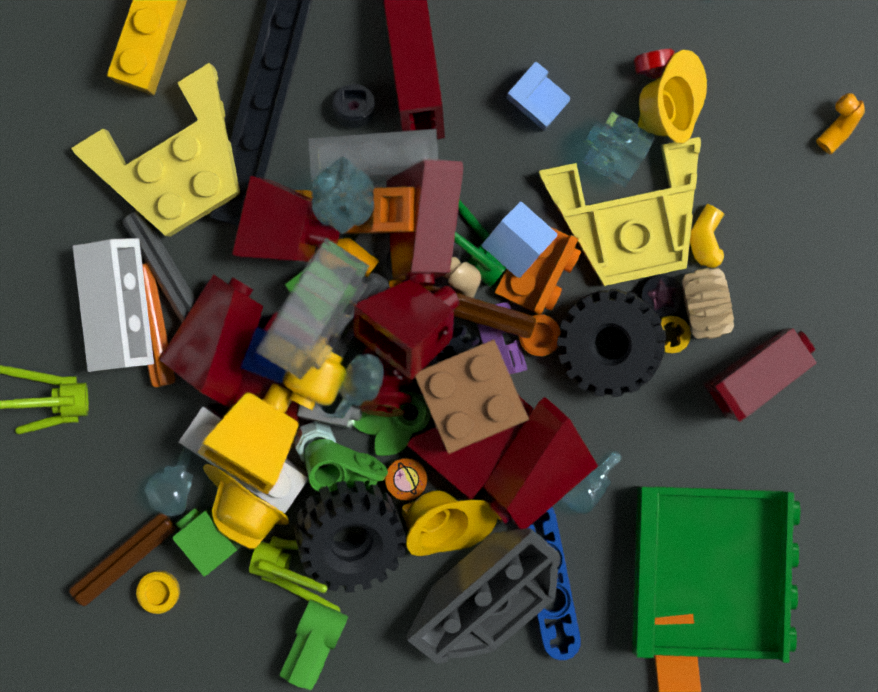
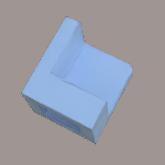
(538, 96)
(519, 239)

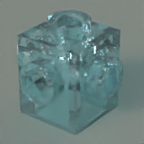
(617, 148)
(342, 196)

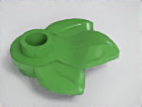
(395, 432)

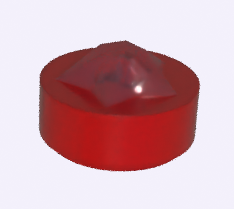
(653, 63)

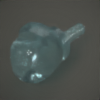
(361, 382)
(592, 488)
(171, 489)

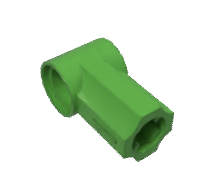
(316, 635)

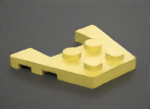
(181, 175)
(634, 233)

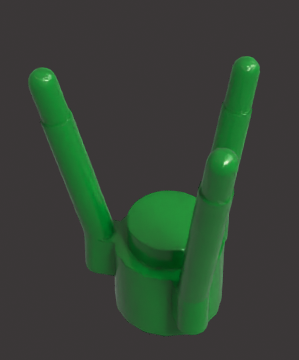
(480, 258)

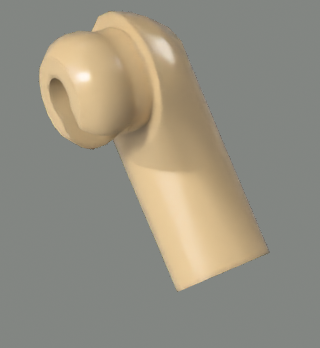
(463, 277)

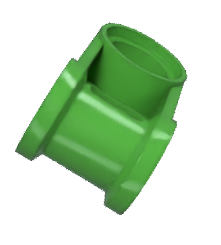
(345, 466)

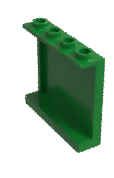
(724, 562)

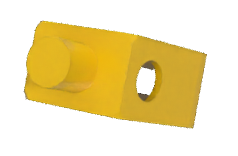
(254, 438)

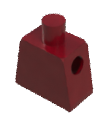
(279, 224)
(406, 324)

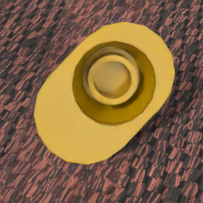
(675, 99)
(239, 512)
(445, 524)

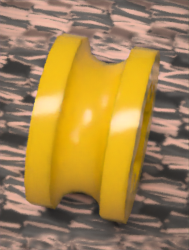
(683, 338)

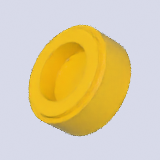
(158, 592)

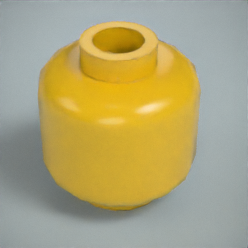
(317, 385)

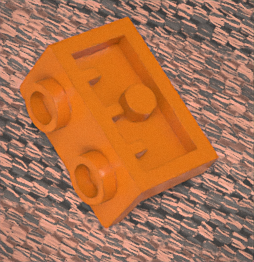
(537, 286)

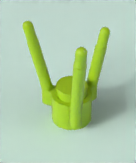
(69, 399)
(272, 565)

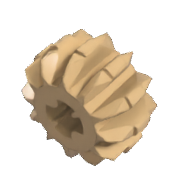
(708, 303)

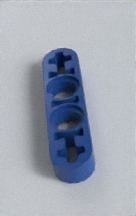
(570, 627)

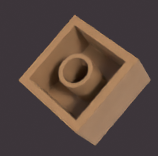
(471, 396)

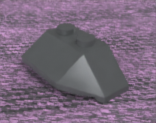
(487, 596)

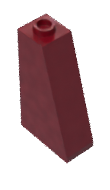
(415, 66)

